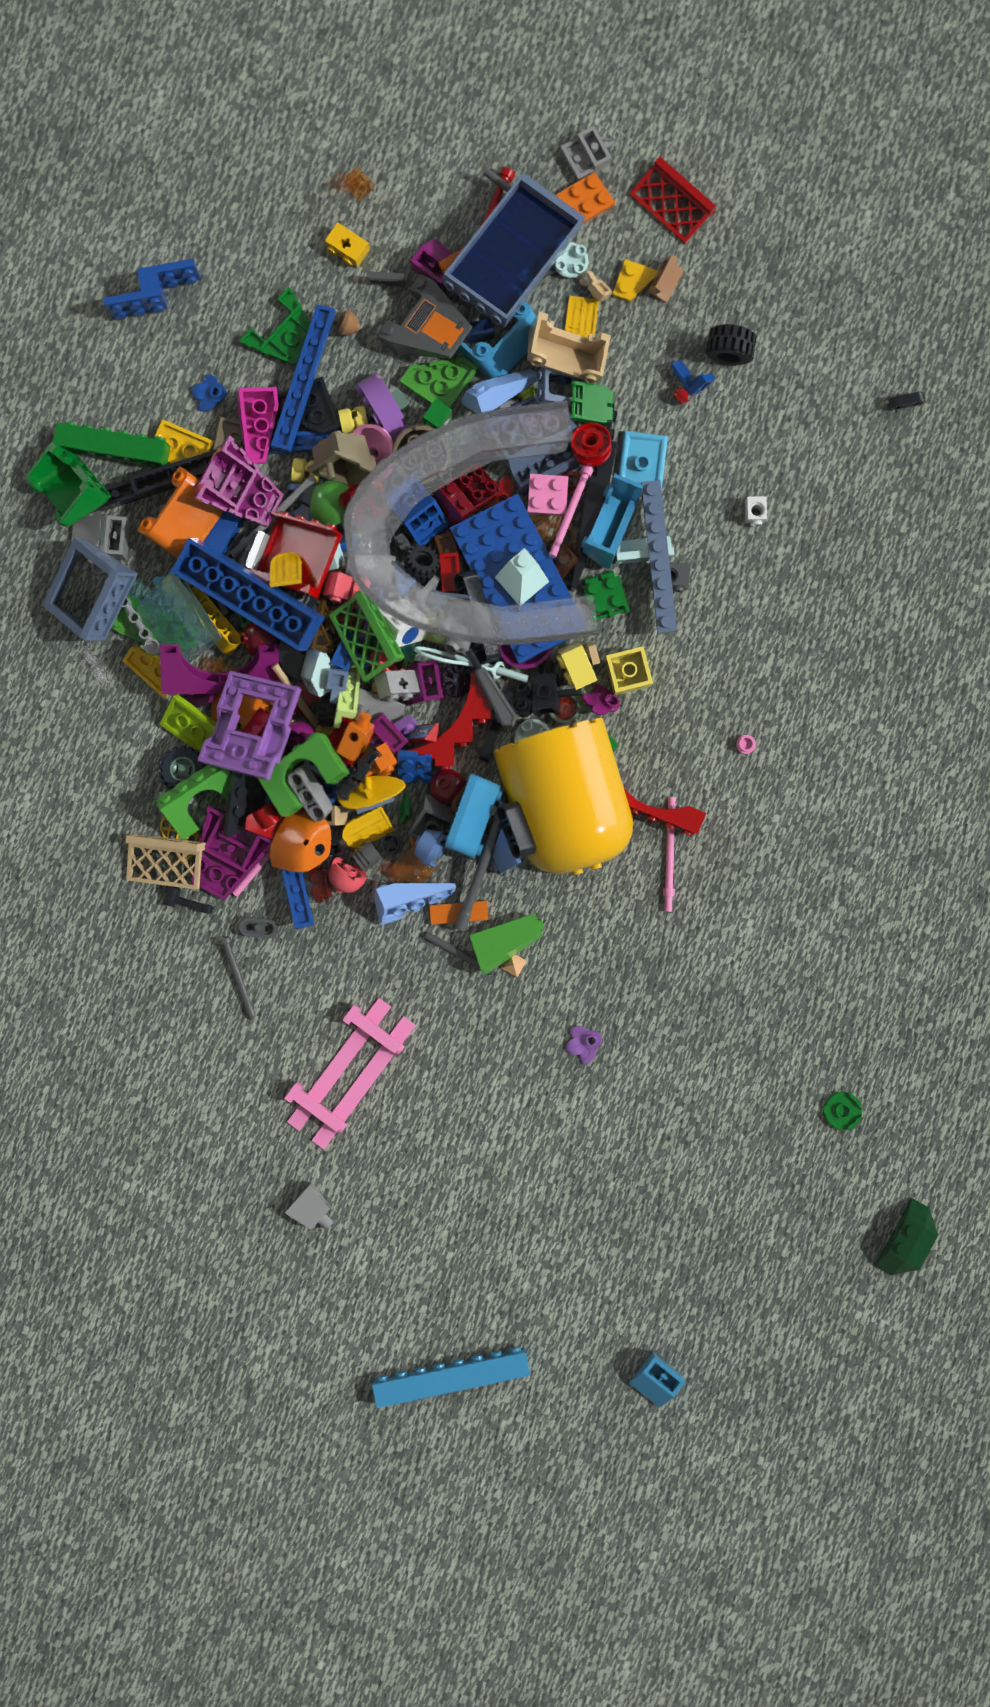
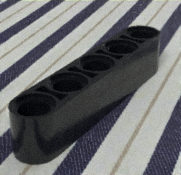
(469, 584)

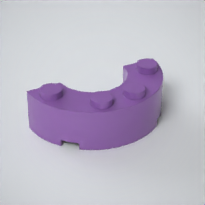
(383, 404)

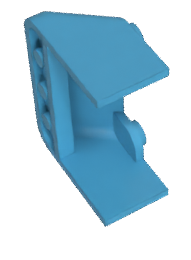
(507, 352)
(612, 520)
(473, 816)

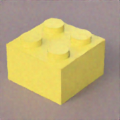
(577, 665)
(628, 671)

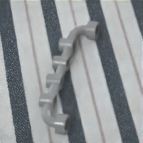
(151, 645)

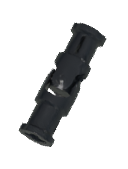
(359, 770)

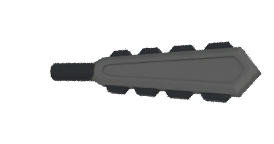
(497, 701)

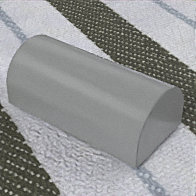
(254, 550)

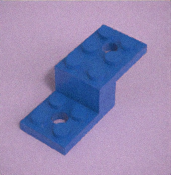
(152, 293)

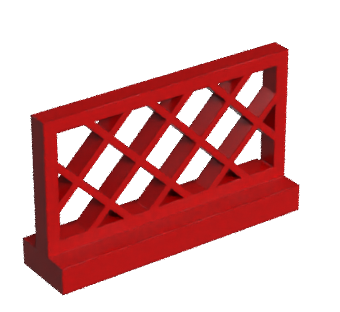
(681, 185)

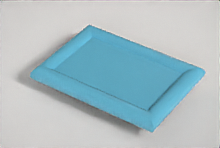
(642, 456)

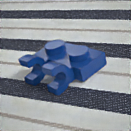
(408, 766)

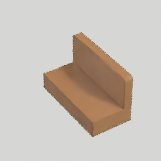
(666, 279)

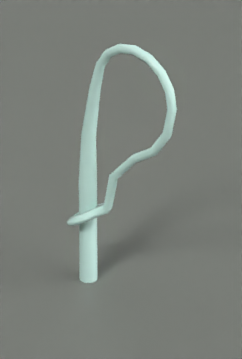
(462, 660)

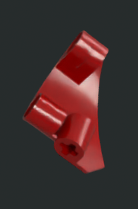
(265, 821)

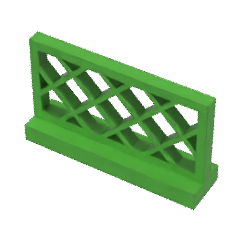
(381, 631)

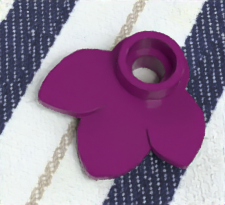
(602, 700)

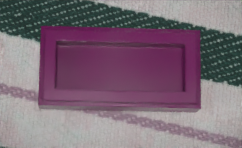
(389, 733)

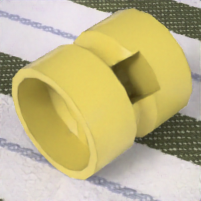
(352, 419)
(299, 471)

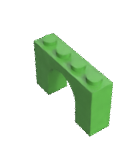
(321, 753)
(175, 801)

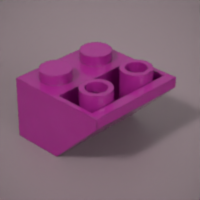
(427, 261)
(429, 682)

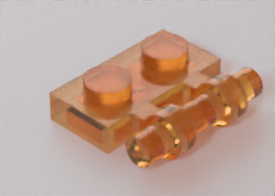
(407, 865)

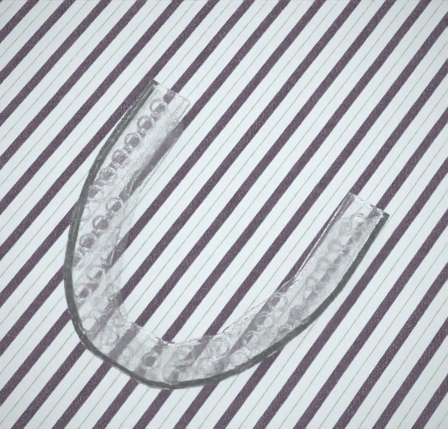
(420, 470)

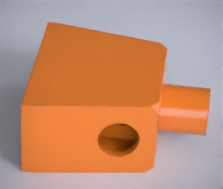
(356, 737)

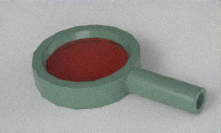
(570, 710)

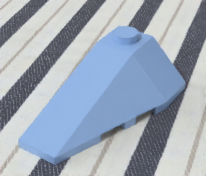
(496, 391)
(401, 897)

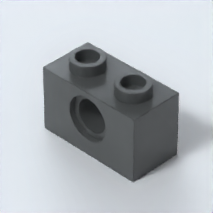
(681, 575)

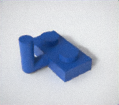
(342, 659)

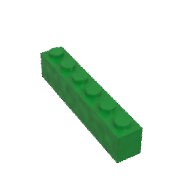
(111, 444)

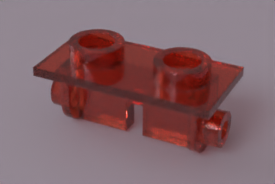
(322, 890)

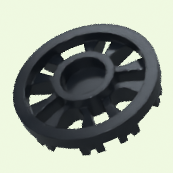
(455, 680)

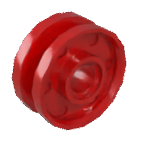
(591, 454)

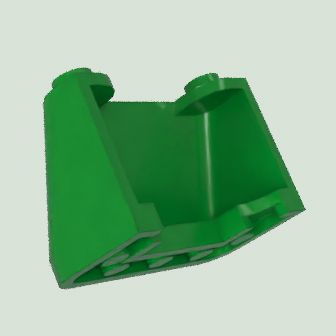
(67, 484)

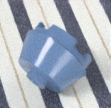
(430, 847)

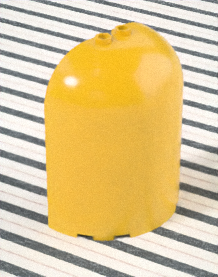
(568, 796)

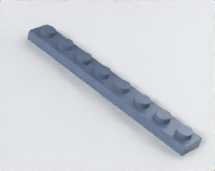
(659, 557)

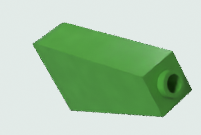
(504, 941)

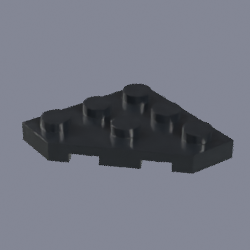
(319, 410)

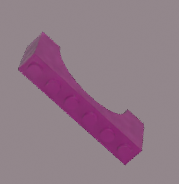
(183, 678)

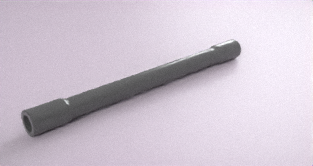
(465, 913)

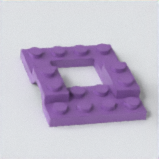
(244, 751)

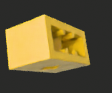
(340, 237)

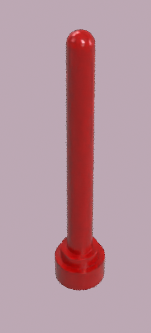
(507, 175)

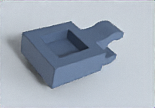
(337, 682)

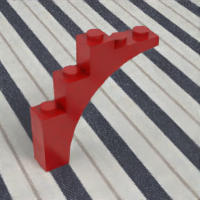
(461, 730)

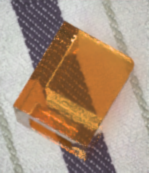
(358, 184)

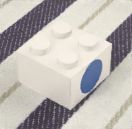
(403, 633)

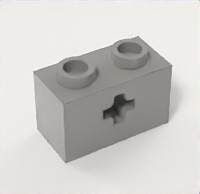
(396, 685)

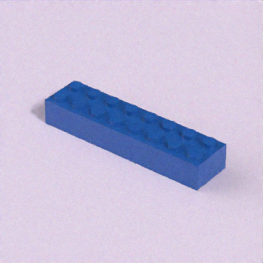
(248, 594)

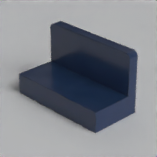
(481, 331)

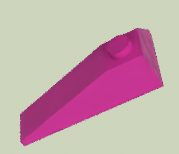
(257, 417)

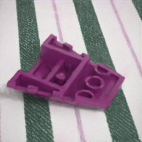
(238, 485)
(227, 859)

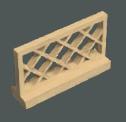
(164, 844)

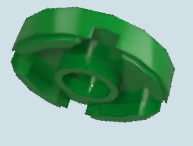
(836, 1108)

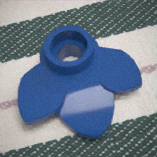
(205, 393)

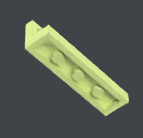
(348, 700)

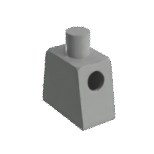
(310, 1209)

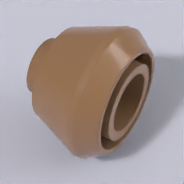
(347, 323)

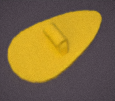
(373, 791)

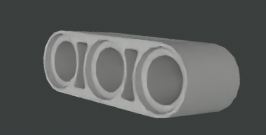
(310, 793)

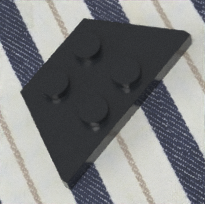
(243, 798)

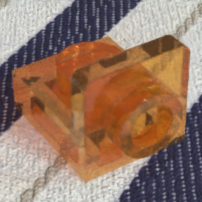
(221, 666)

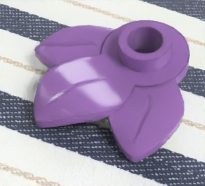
(580, 1043)

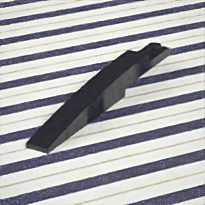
(153, 481)
(594, 501)

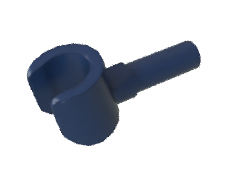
(564, 380)

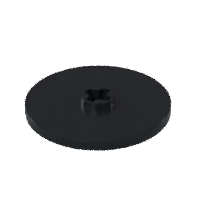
(293, 660)

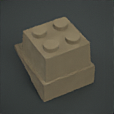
(342, 458)

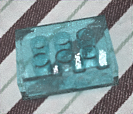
(178, 617)

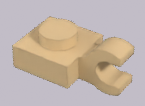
(597, 287)

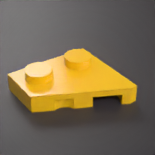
(632, 280)

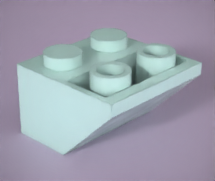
(315, 672)

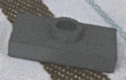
(385, 278)

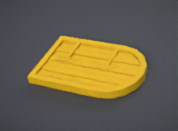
(581, 316)
(285, 569)
(367, 826)

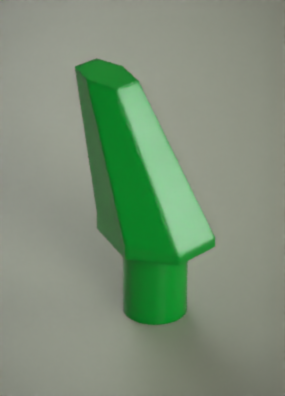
(405, 809)

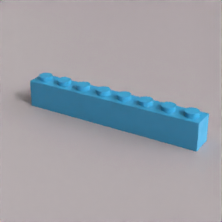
(450, 1377)

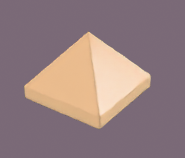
(514, 965)

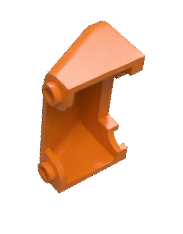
(181, 517)

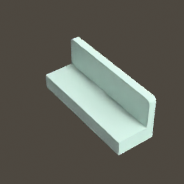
(637, 551)

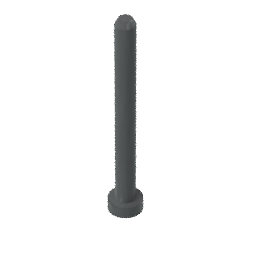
(237, 976)

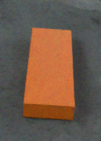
(449, 912)

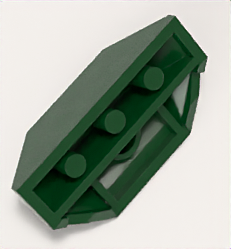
(909, 1240)

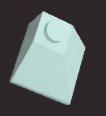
(522, 577)

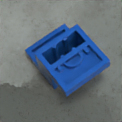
(425, 521)

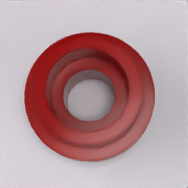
(681, 394)

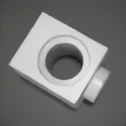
(759, 503)

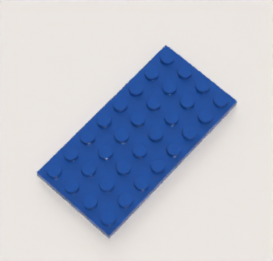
(491, 542)

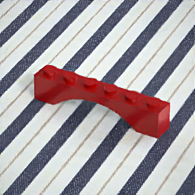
(684, 818)

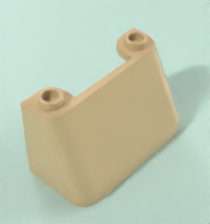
(567, 351)

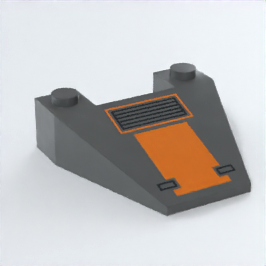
(432, 326)

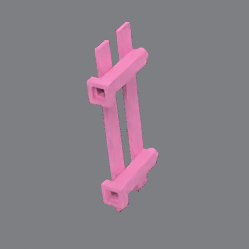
(310, 1102)

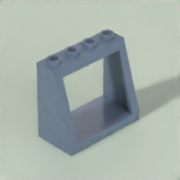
(109, 600)

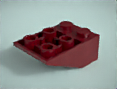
(466, 495)

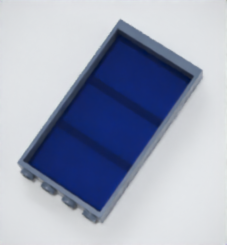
(513, 250)

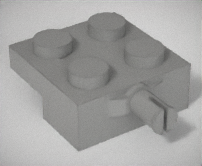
(587, 153)

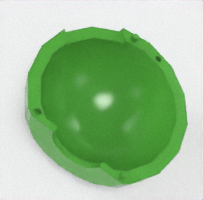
(325, 502)

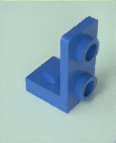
(691, 384)

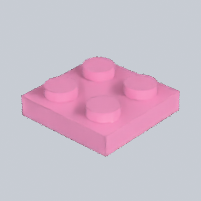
(547, 494)

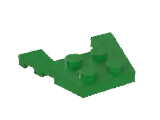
(289, 337)

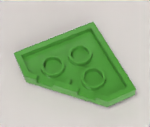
(440, 379)

